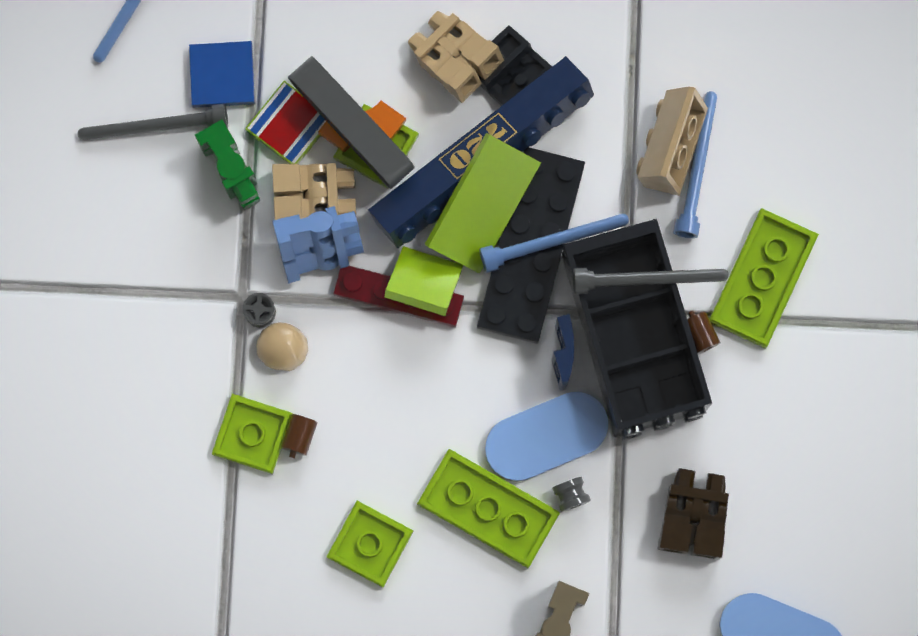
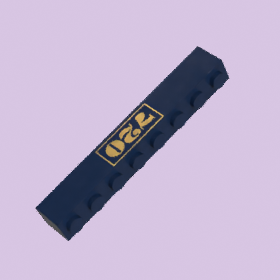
(517, 123)

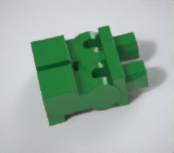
(235, 175)

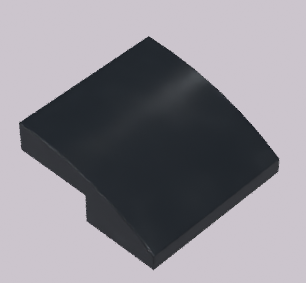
(517, 70)

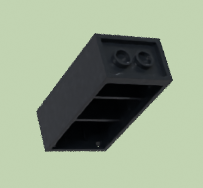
(638, 333)

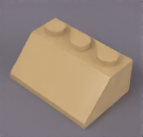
(672, 140)

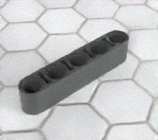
(351, 122)

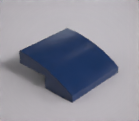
(563, 359)

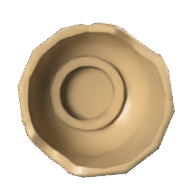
(282, 346)

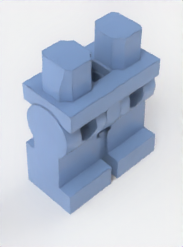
(317, 241)

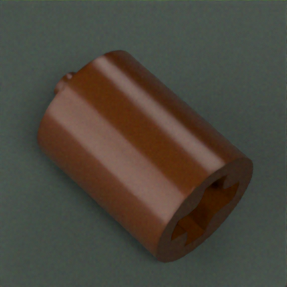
(702, 332)
(299, 435)

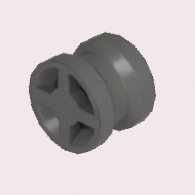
(259, 304)
(571, 494)

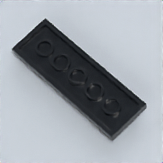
(523, 286)

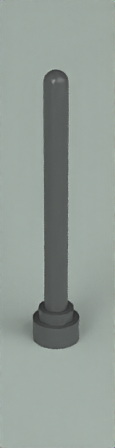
(208, 118)
(586, 280)

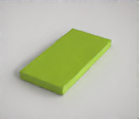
(482, 202)
(763, 278)
(488, 508)

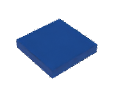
(222, 74)

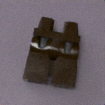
(709, 534)

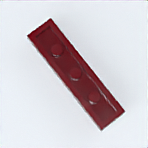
(370, 289)

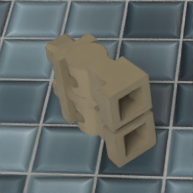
(563, 604)

